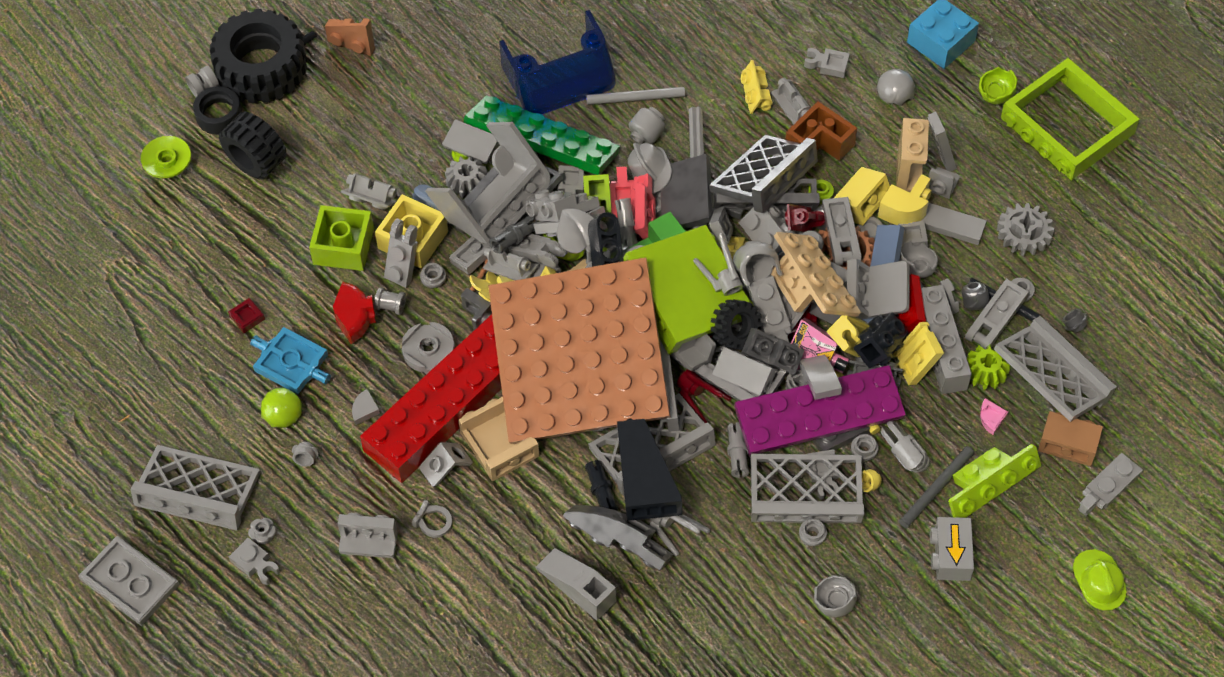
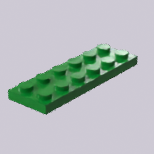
(547, 136)

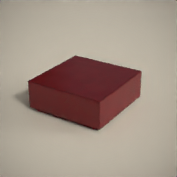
(246, 315)

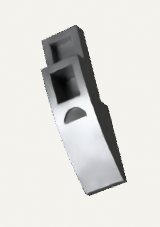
(609, 526)

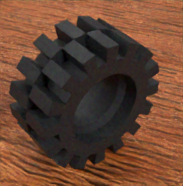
(724, 320)

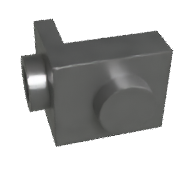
(477, 306)

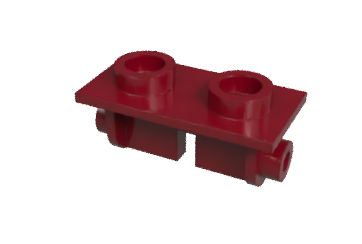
(802, 219)

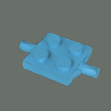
(290, 360)

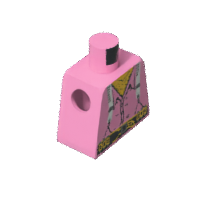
(818, 342)

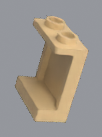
(911, 152)
(488, 439)

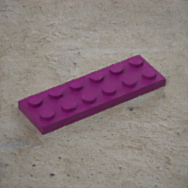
(796, 417)

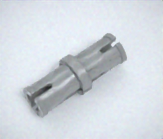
(626, 221)
(737, 451)

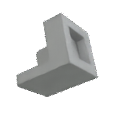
(696, 352)

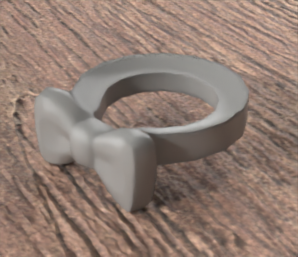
(426, 508)

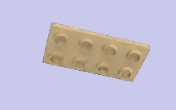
(810, 276)

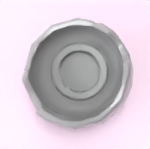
(896, 86)
(920, 258)
(835, 596)

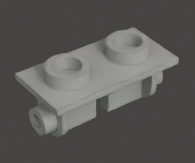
(790, 100)
(360, 190)
(508, 265)

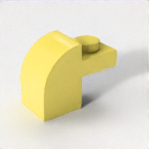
(904, 206)

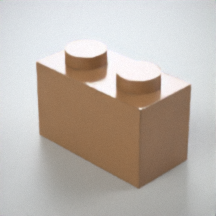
(1070, 440)

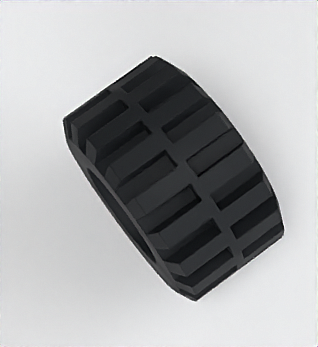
(252, 145)

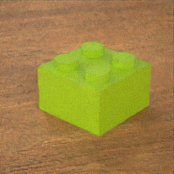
(341, 237)

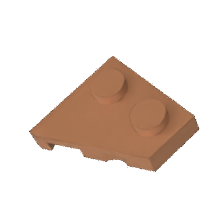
(351, 35)

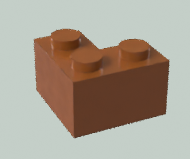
(826, 127)

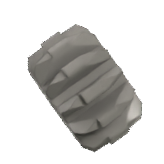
(464, 175)

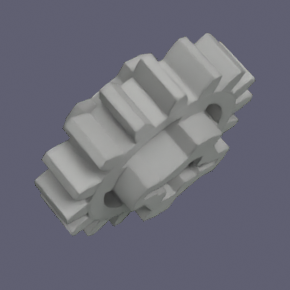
(1037, 227)

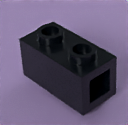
(880, 340)

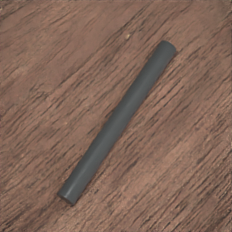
(936, 487)

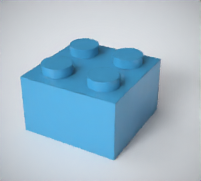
(942, 33)

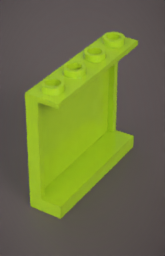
(680, 290)

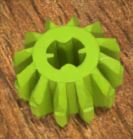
(987, 367)

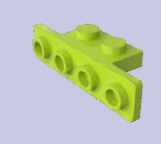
(990, 477)

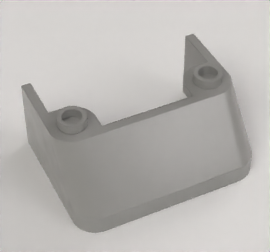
(504, 198)

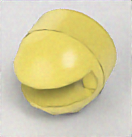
(870, 476)

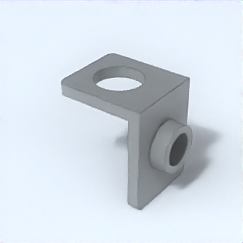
(943, 182)
(442, 460)

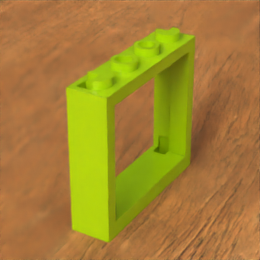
(1090, 92)

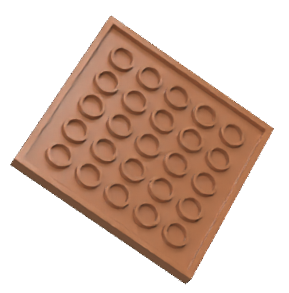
(578, 350)

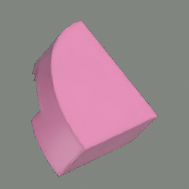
(992, 416)

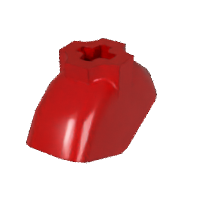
(353, 311)

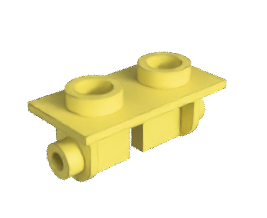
(753, 80)

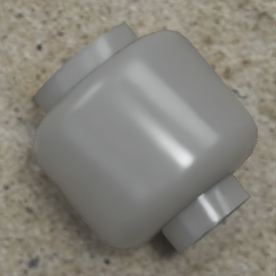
(646, 125)

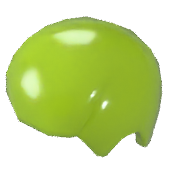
(998, 85)
(281, 408)

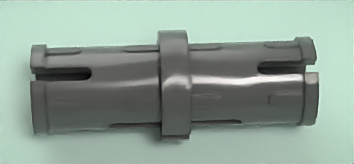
(513, 234)

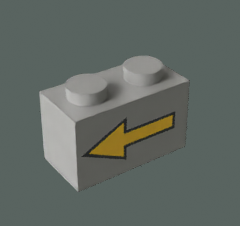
(952, 549)

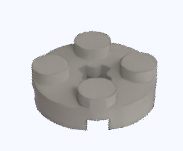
(418, 336)

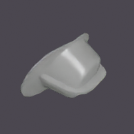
(651, 160)

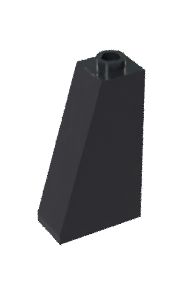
(646, 478)

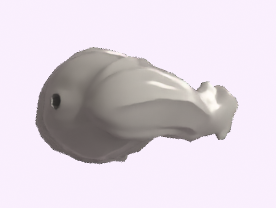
(755, 262)

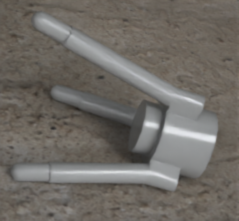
(728, 279)
(665, 522)

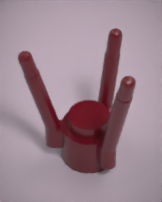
(693, 385)

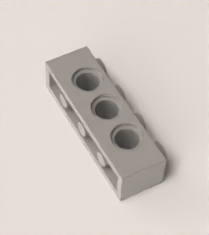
(952, 368)

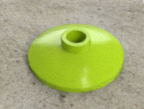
(162, 150)

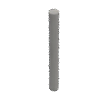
(635, 95)

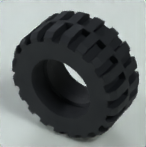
(254, 32)

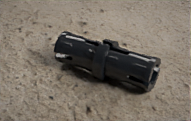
(600, 485)

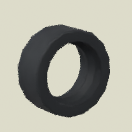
(211, 96)

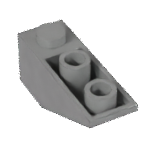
(579, 582)

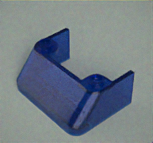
(562, 80)

